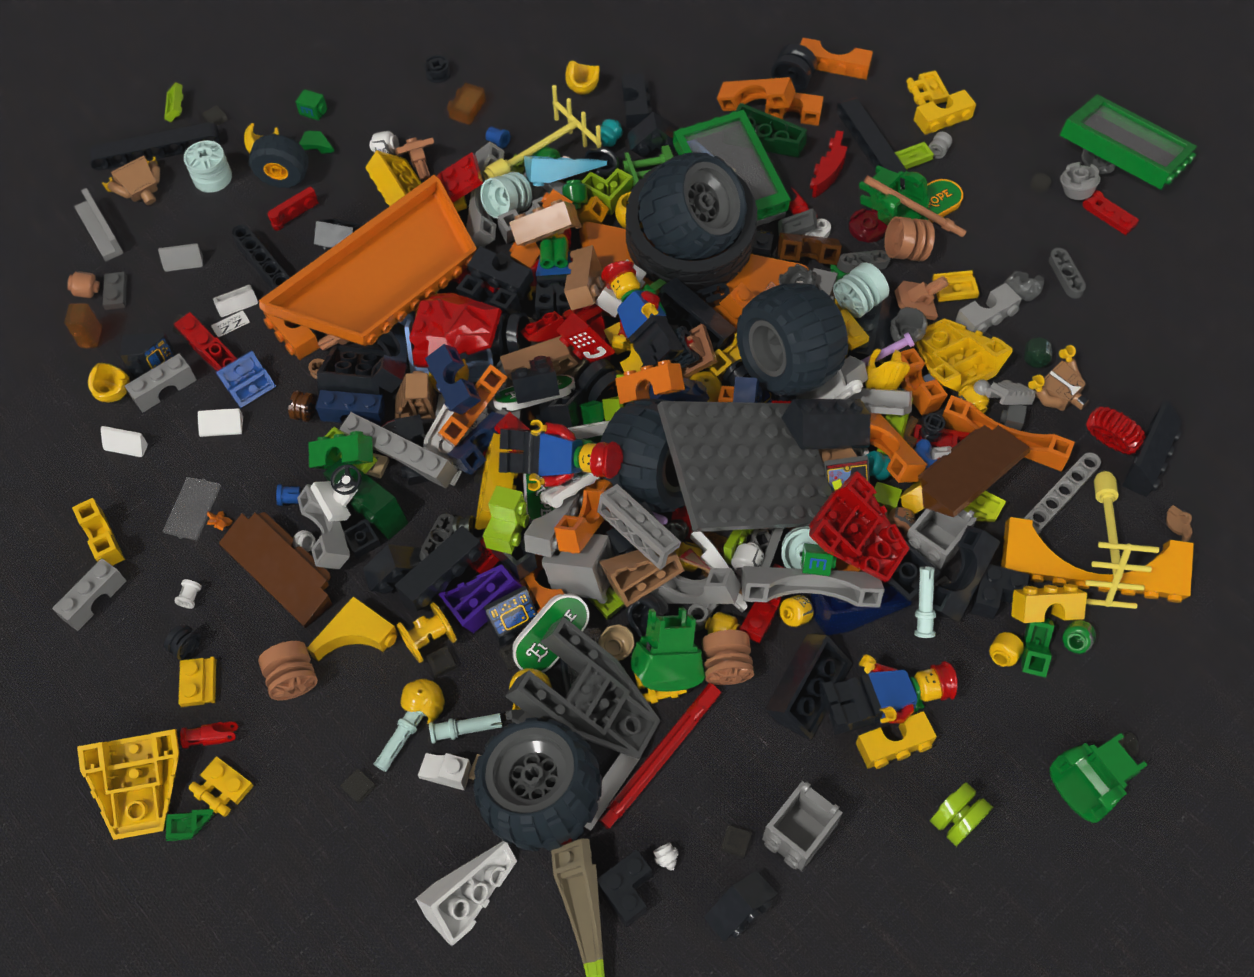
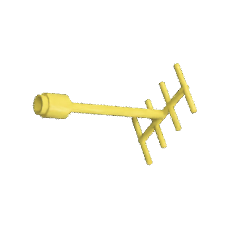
(504, 167)
(1106, 493)

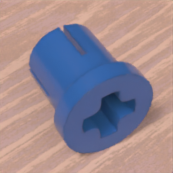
(498, 136)
(287, 495)

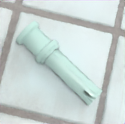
(925, 613)
(406, 726)
(453, 728)

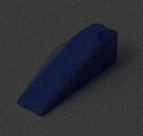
(840, 616)

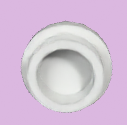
(304, 539)
(666, 856)

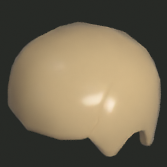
(617, 641)

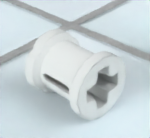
(188, 594)

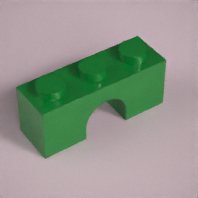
(354, 450)

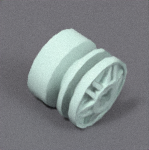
(208, 166)
(506, 193)
(861, 289)

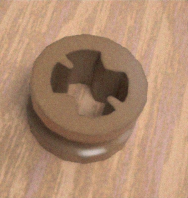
(316, 363)

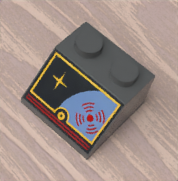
(844, 468)

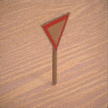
(693, 559)

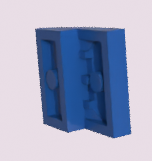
(245, 379)

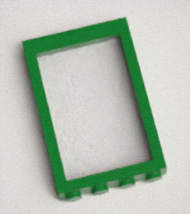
(1129, 141)
(740, 148)

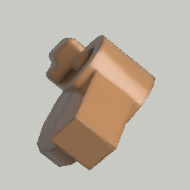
(1179, 522)

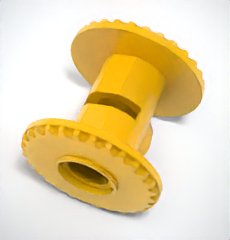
(425, 628)

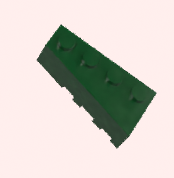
(774, 133)
(373, 502)

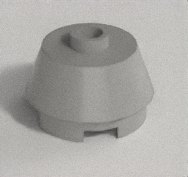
(1080, 181)

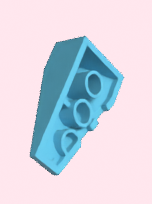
(547, 169)

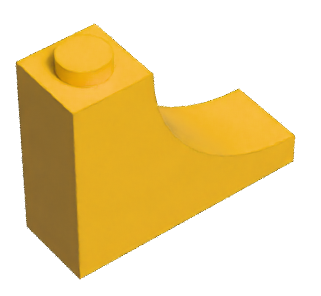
(354, 625)

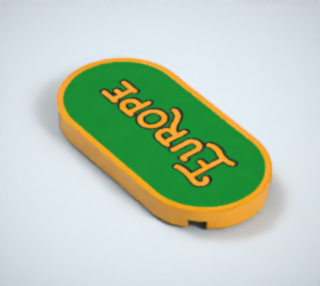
(944, 197)

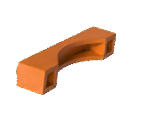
(1044, 448)

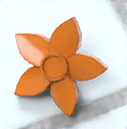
(218, 520)

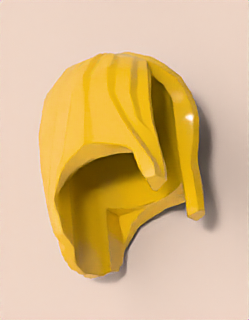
(887, 375)

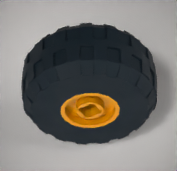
(278, 161)

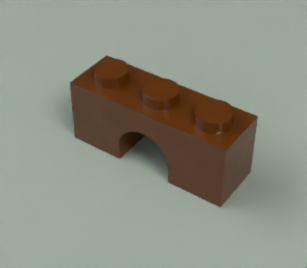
(820, 248)

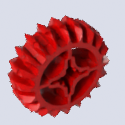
(1115, 430)

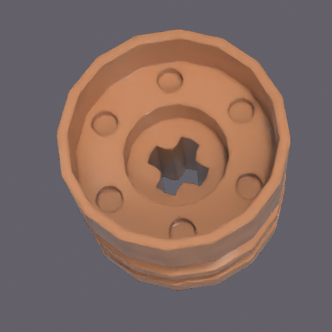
(909, 238)
(727, 657)
(287, 670)

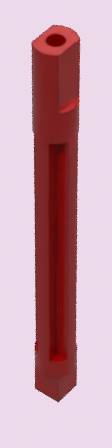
(659, 755)

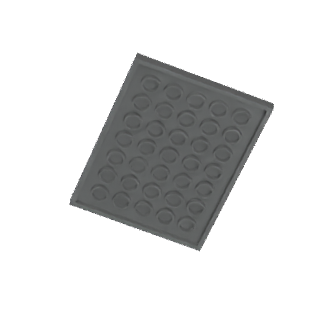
(742, 466)

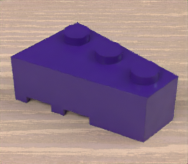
(469, 598)

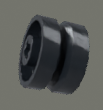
(797, 63)
(508, 335)
(599, 380)

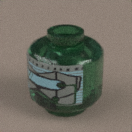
(1038, 352)

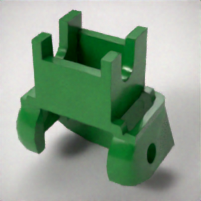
(889, 205)
(673, 659)
(1094, 782)

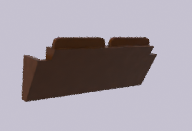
(970, 469)
(282, 571)

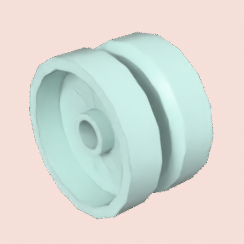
(793, 546)

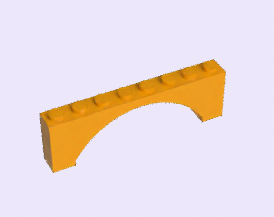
(1029, 554)

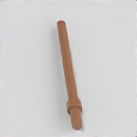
(946, 224)

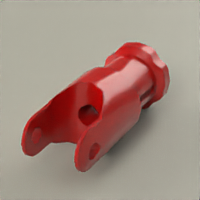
(798, 205)
(208, 734)

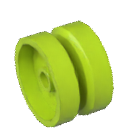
(957, 810)

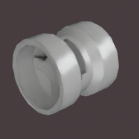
(940, 144)

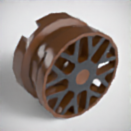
(302, 406)

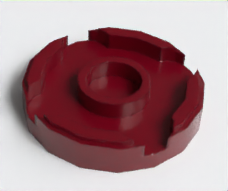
(866, 226)

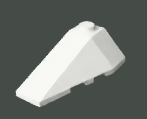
(459, 896)

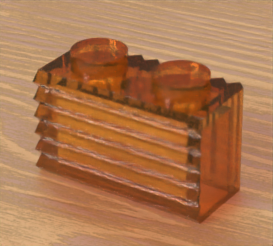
(466, 103)
(83, 325)

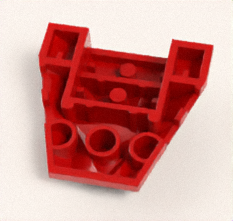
(453, 322)
(858, 531)

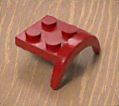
(461, 177)

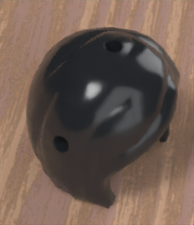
(603, 154)
(638, 611)

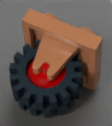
(697, 351)

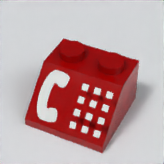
(583, 339)

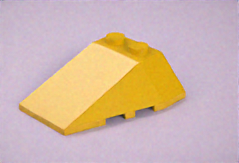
(959, 355)
(132, 781)

